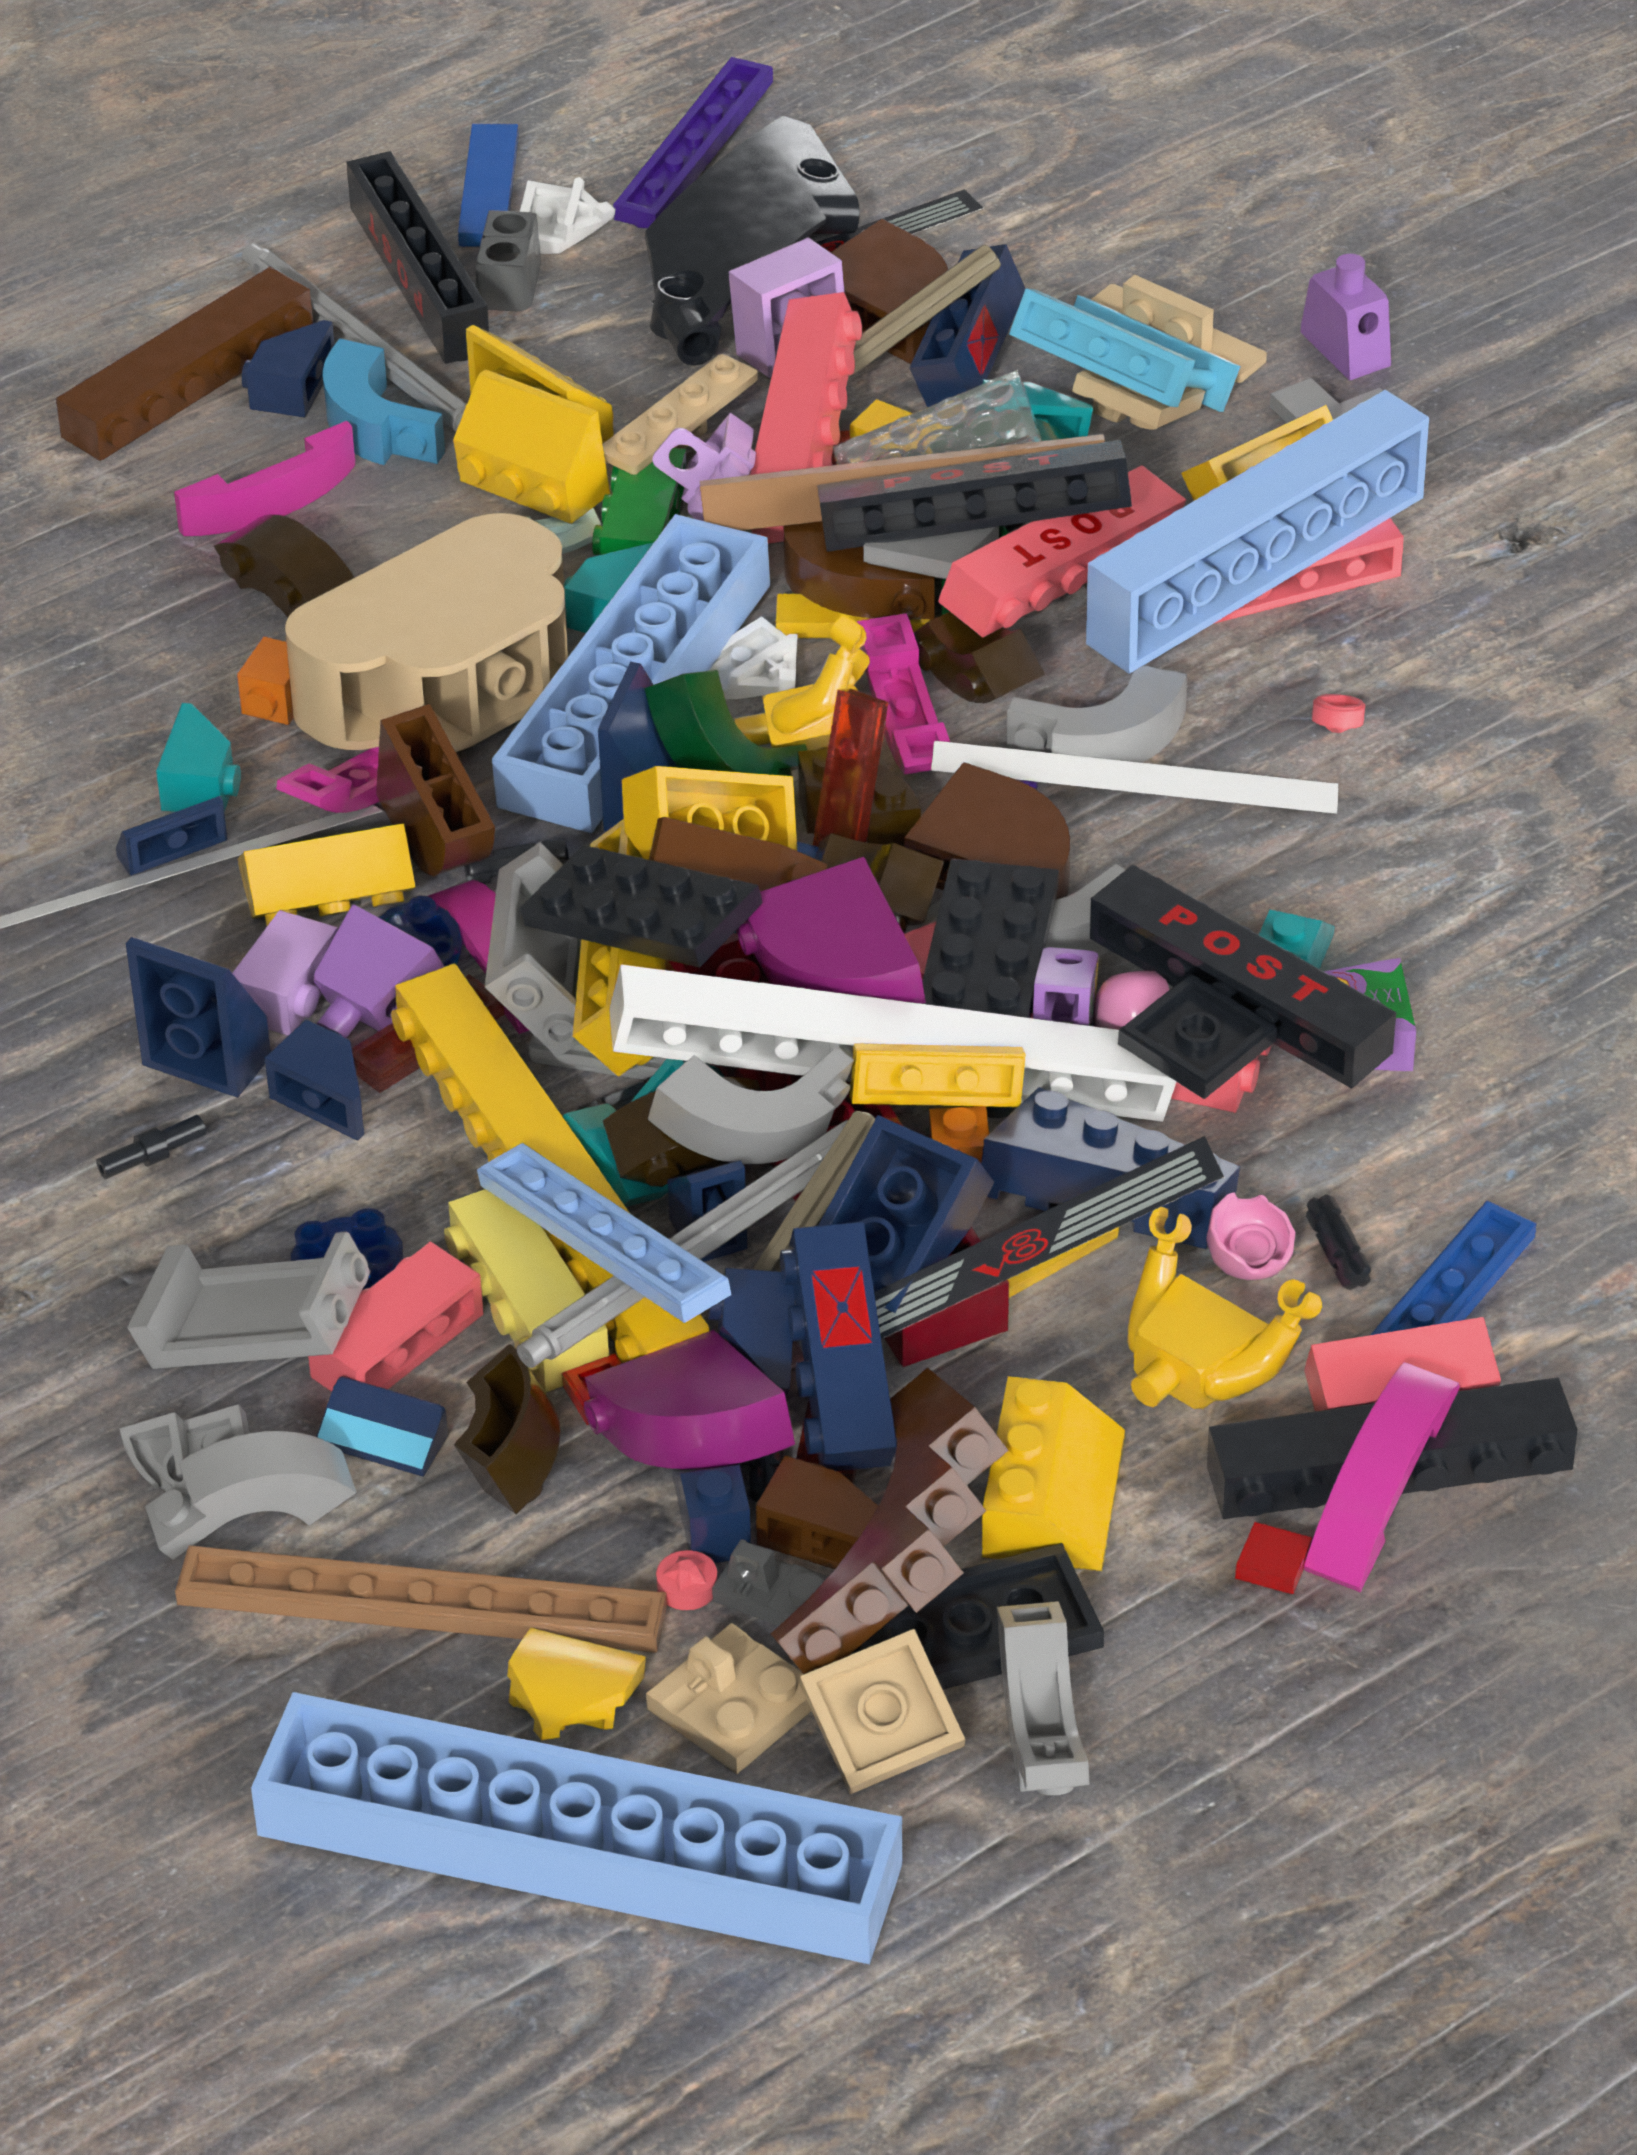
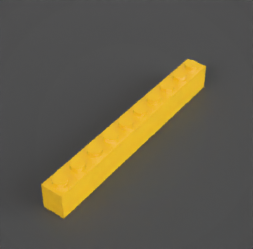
(506, 1107)

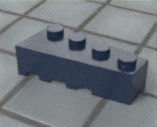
(1064, 1148)

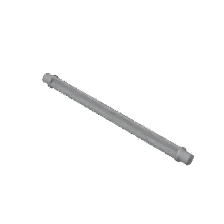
(346, 326)
(698, 1239)

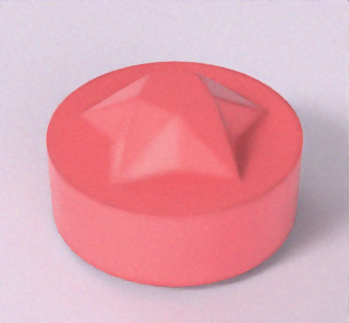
(1338, 712)
(686, 1579)

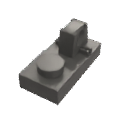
(763, 1585)

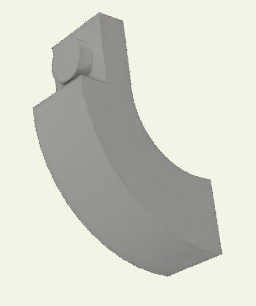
(249, 1476)

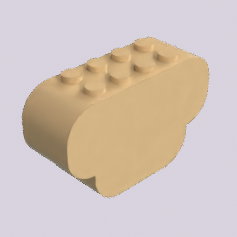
(447, 624)

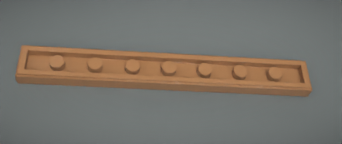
(793, 494)
(419, 1598)

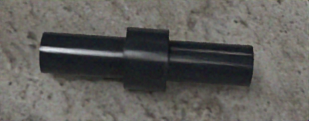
(151, 1146)

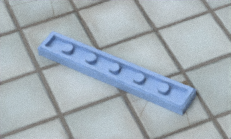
(604, 1232)

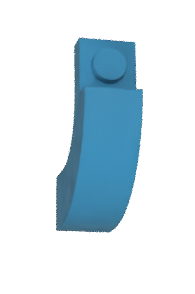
(353, 390)

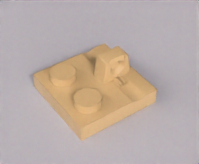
(1117, 401)
(731, 1697)
(882, 1711)

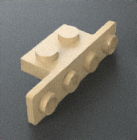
(1181, 319)
(683, 407)

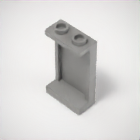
(530, 967)
(247, 1309)

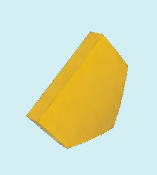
(570, 1681)

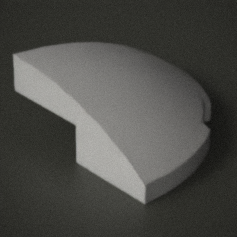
(164, 1441)

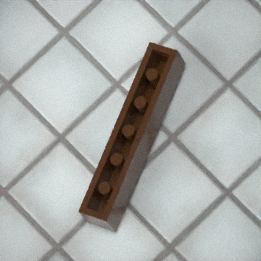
(180, 364)

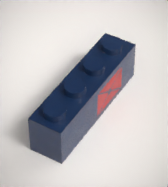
(968, 333)
(840, 1347)

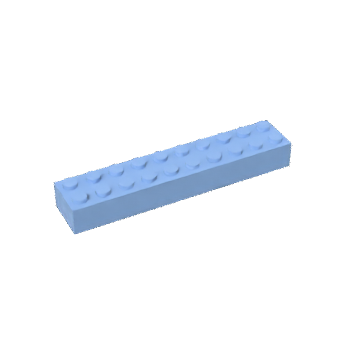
(579, 1827)

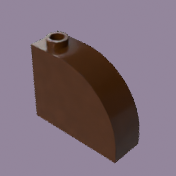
(883, 271)
(847, 583)
(430, 793)
(993, 821)

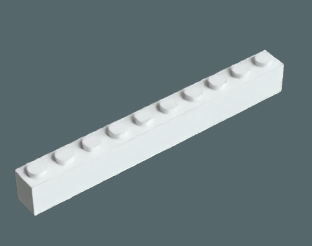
(797, 1027)

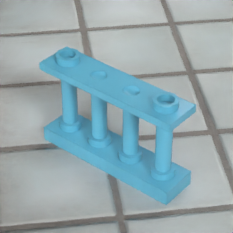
(1123, 349)

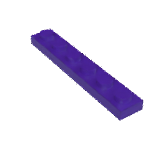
(693, 141)

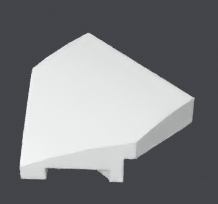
(564, 214)
(757, 661)

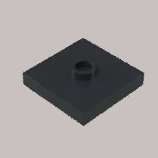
(1197, 1035)

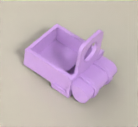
(722, 456)

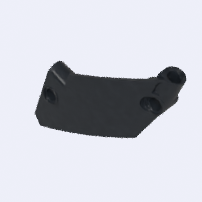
(740, 209)

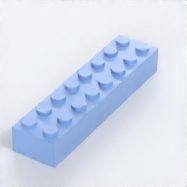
(1255, 531)
(671, 619)

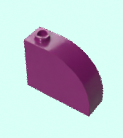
(833, 937)
(689, 1407)

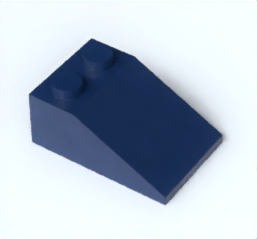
(627, 741)
(195, 1019)
(912, 1201)

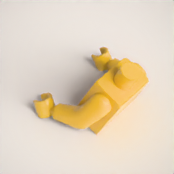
(807, 712)
(1198, 1342)

